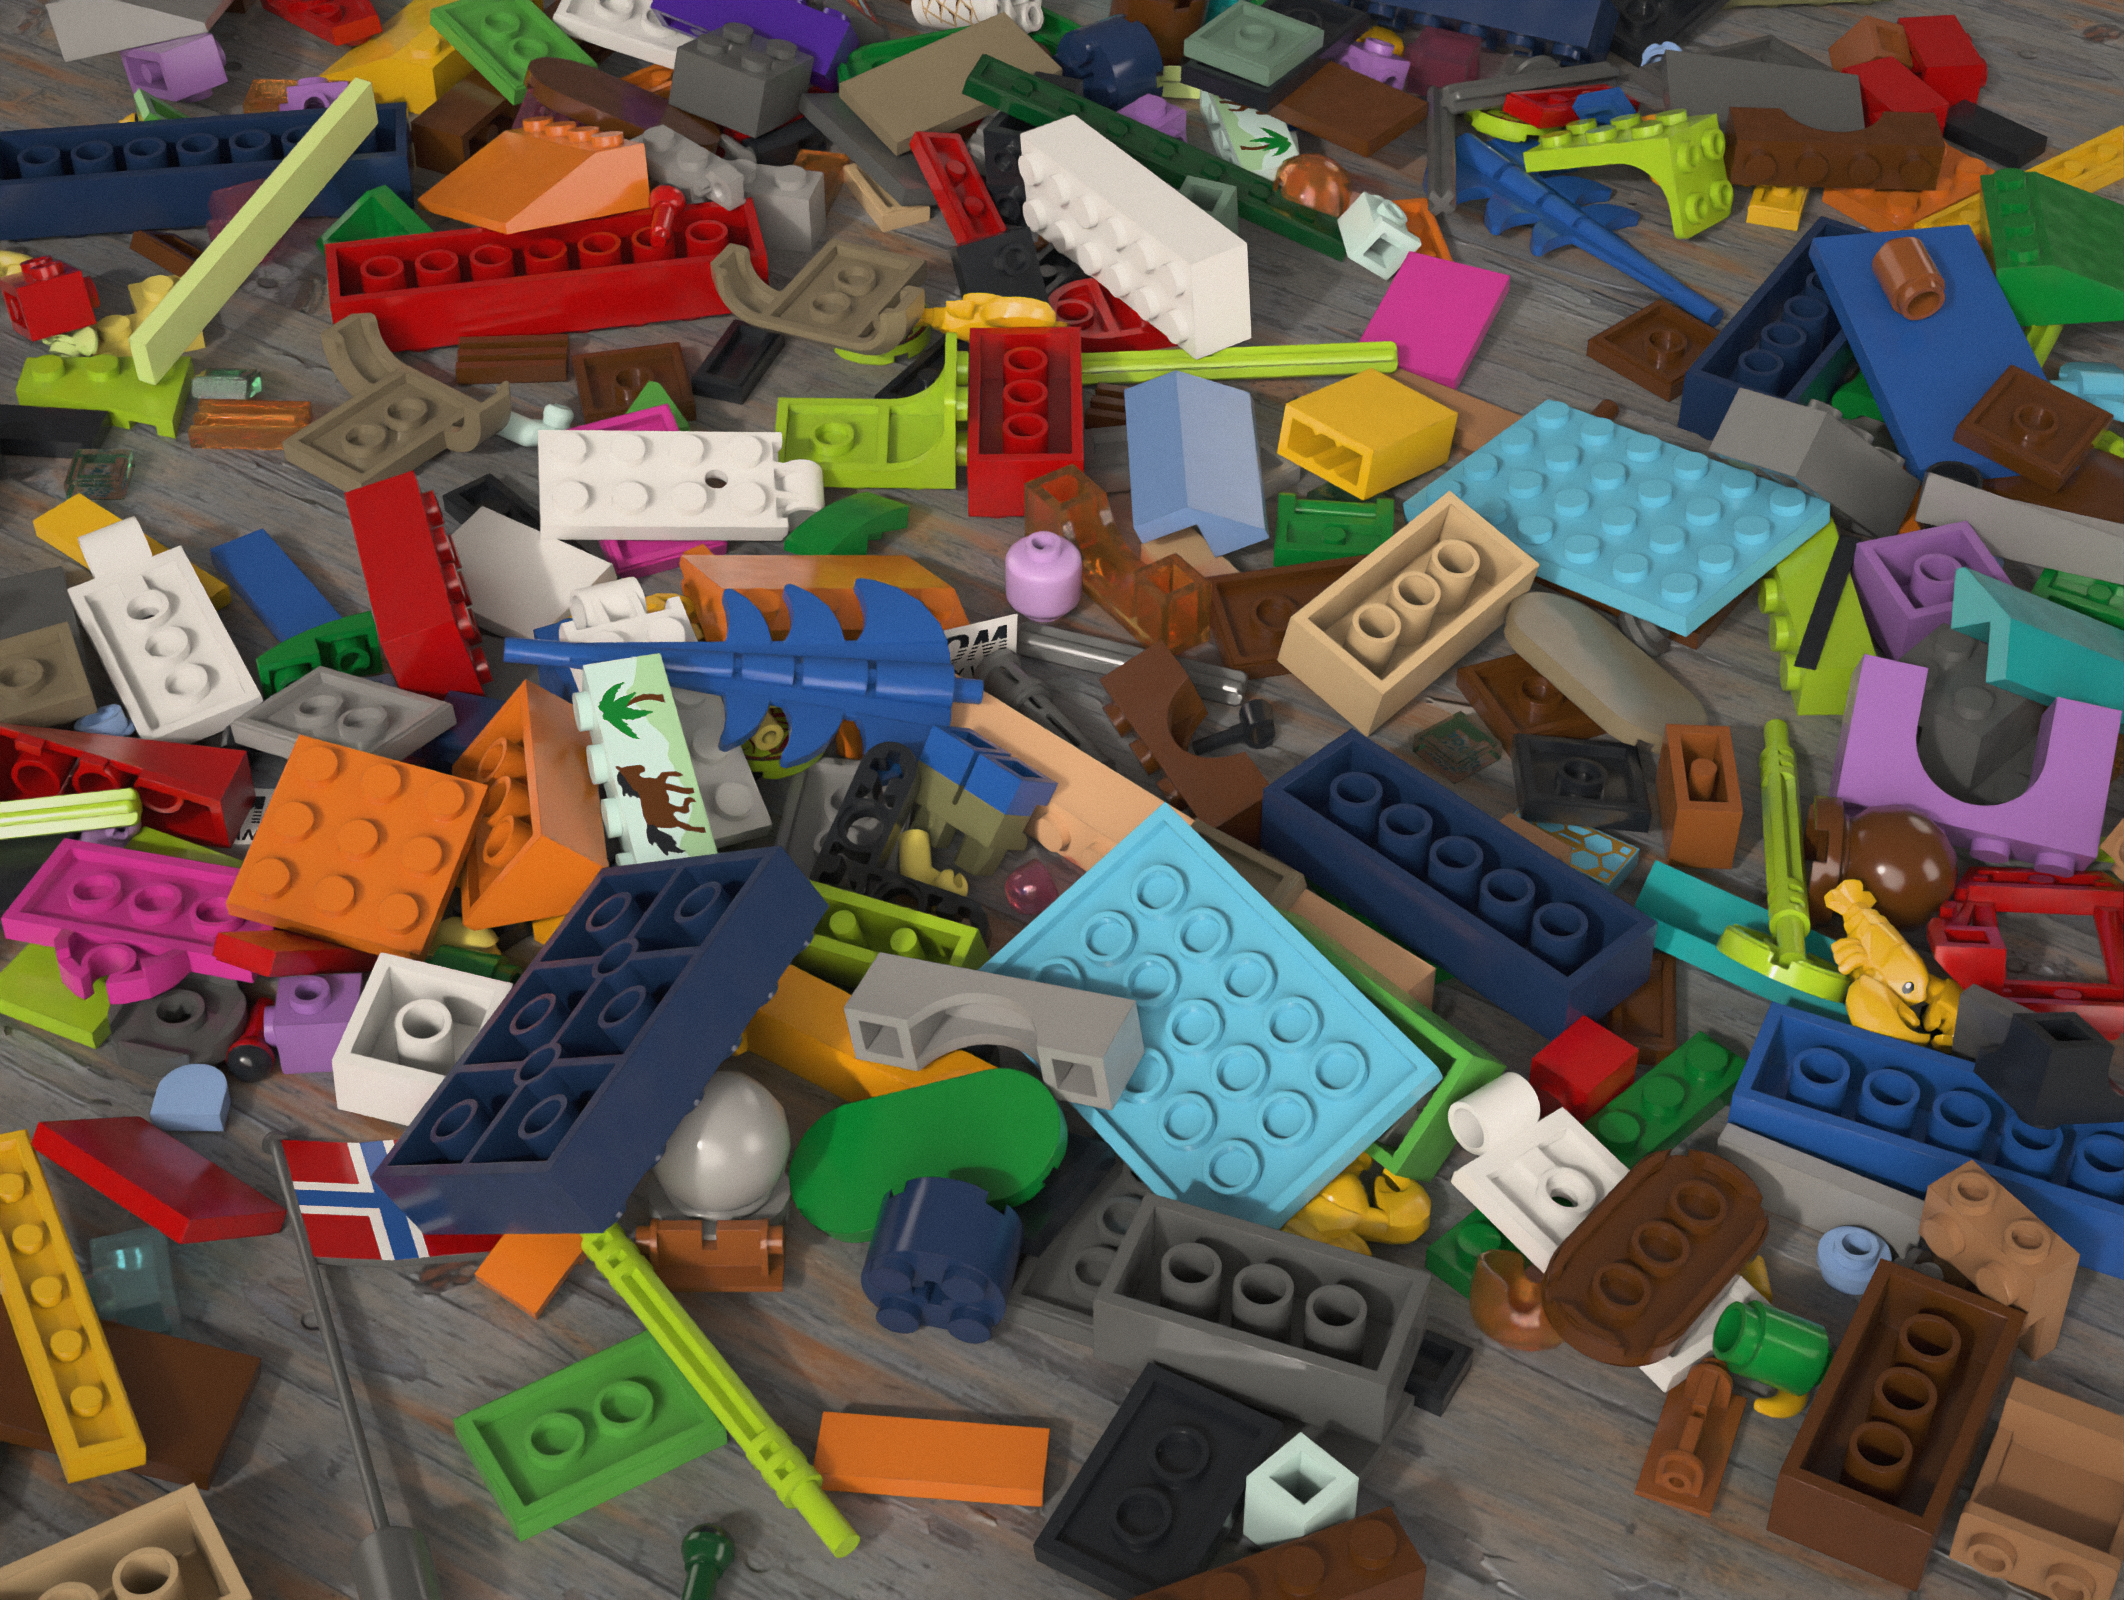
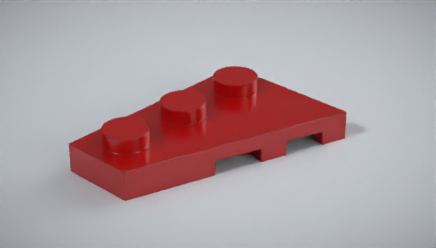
(331, 20)

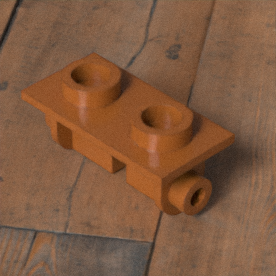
(742, 1259)
(1693, 1440)

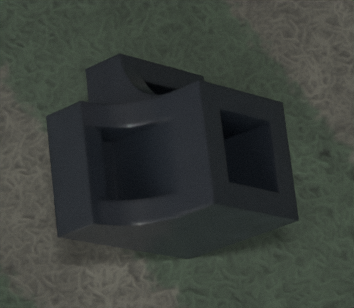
(1000, 265)
(2053, 1071)

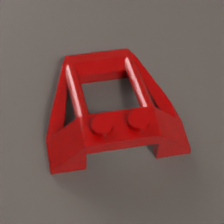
(1979, 955)

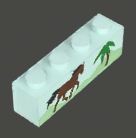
(1247, 135)
(641, 761)

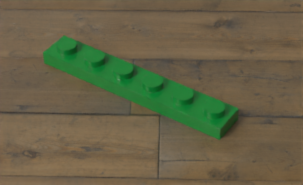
(1643, 1119)

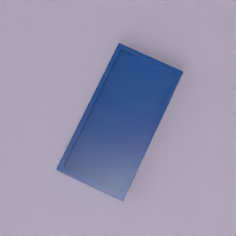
(1928, 368)

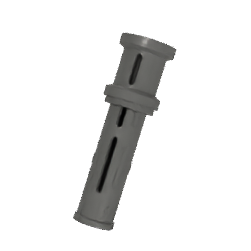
(1032, 699)

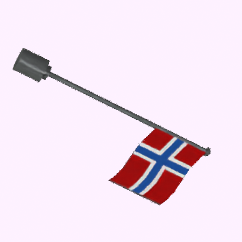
(351, 1221)

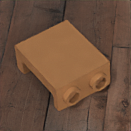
(2049, 1498)

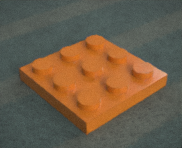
(358, 850)

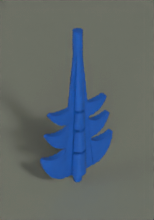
(1554, 204)
(886, 681)

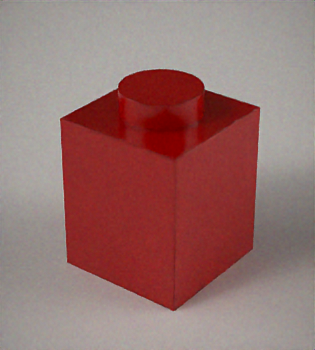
(1582, 1070)

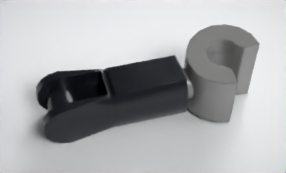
(775, 146)

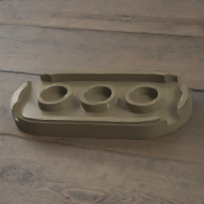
(1599, 668)

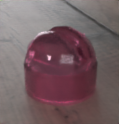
(1030, 888)

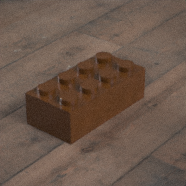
(1896, 1424)

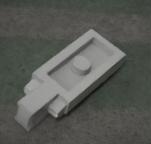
(691, 168)

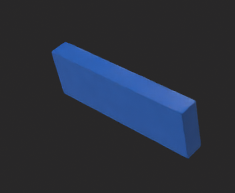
(272, 585)

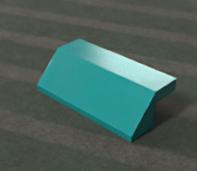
(2040, 645)
(1693, 918)

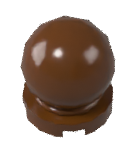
(1890, 850)

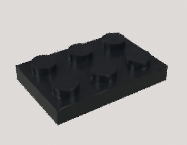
(1158, 1487)

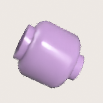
(1043, 576)

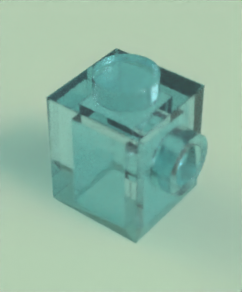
(135, 1281)

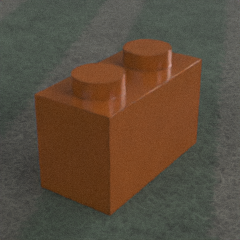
(1698, 796)

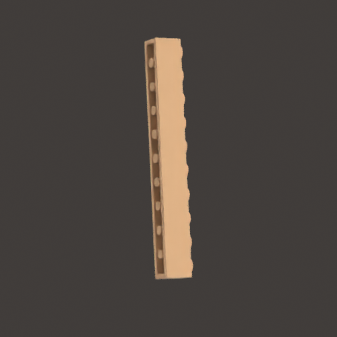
(1100, 807)

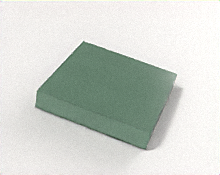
(1254, 43)

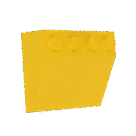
(407, 59)

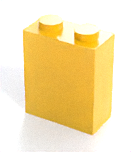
(1367, 433)

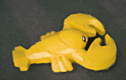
(989, 311)
(1888, 974)
(1343, 1215)

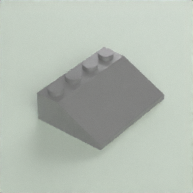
(110, 26)

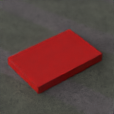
(158, 1179)

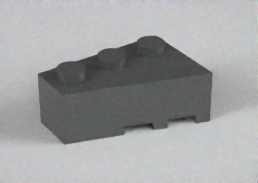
(1821, 457)

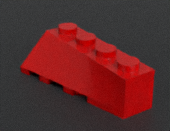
(183, 788)

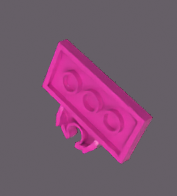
(127, 918)

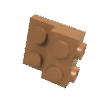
(2000, 1252)

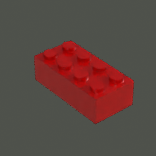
(1021, 413)
(417, 589)

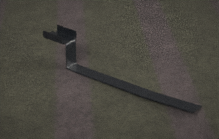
(1826, 603)

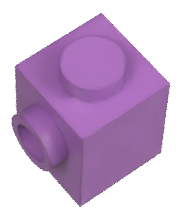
(311, 1019)

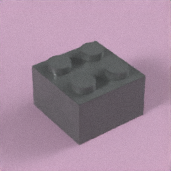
(740, 79)

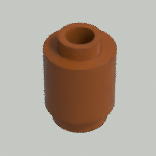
(1909, 278)

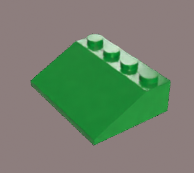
(2053, 248)

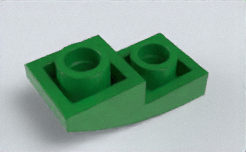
(847, 526)
(340, 645)

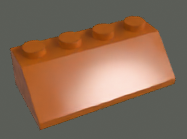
(543, 816)

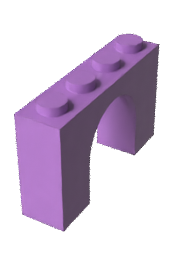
(2049, 825)

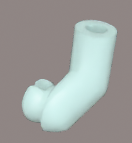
(525, 430)

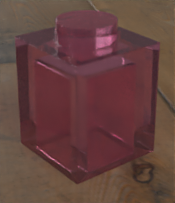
(1441, 59)

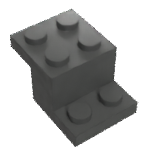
(1973, 735)

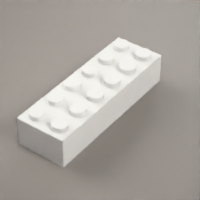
(1136, 236)

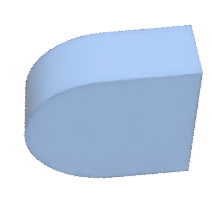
(191, 1100)

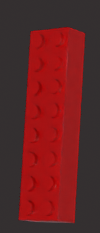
(539, 279)

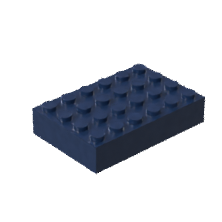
(602, 1046)

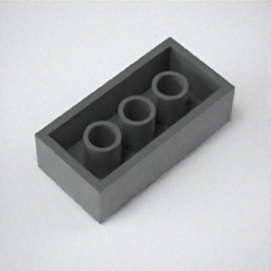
(1263, 1316)

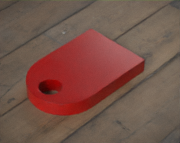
(1104, 320)

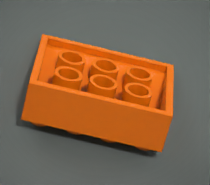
(544, 178)
(826, 576)

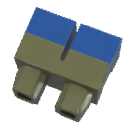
(978, 791)

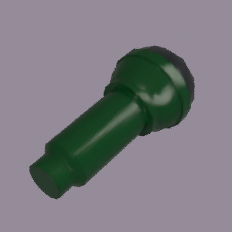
(706, 1554)

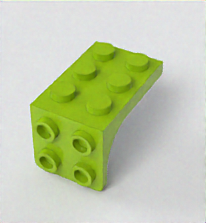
(1674, 149)
(884, 440)

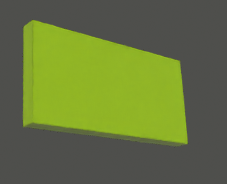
(33, 983)

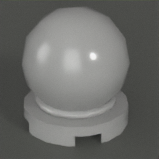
(725, 1158)

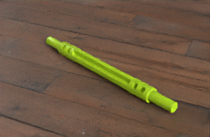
(1783, 844)
(763, 1441)

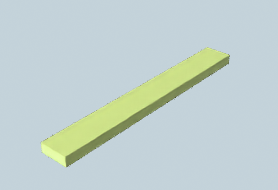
(252, 232)

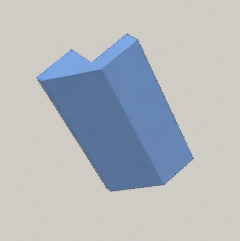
(1195, 461)

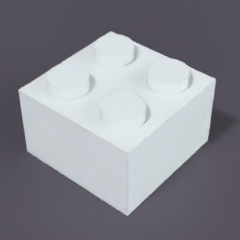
(409, 1035)

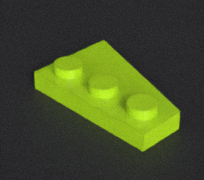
(109, 386)

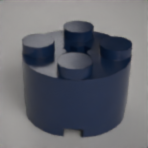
(1113, 60)
(942, 1259)

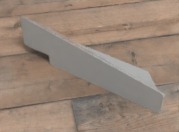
(2027, 530)

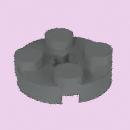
(157, 1047)

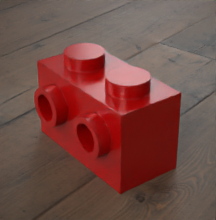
(48, 298)

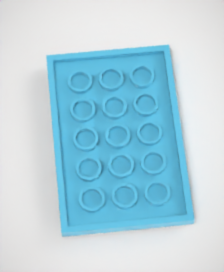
(1629, 514)
(1255, 1046)

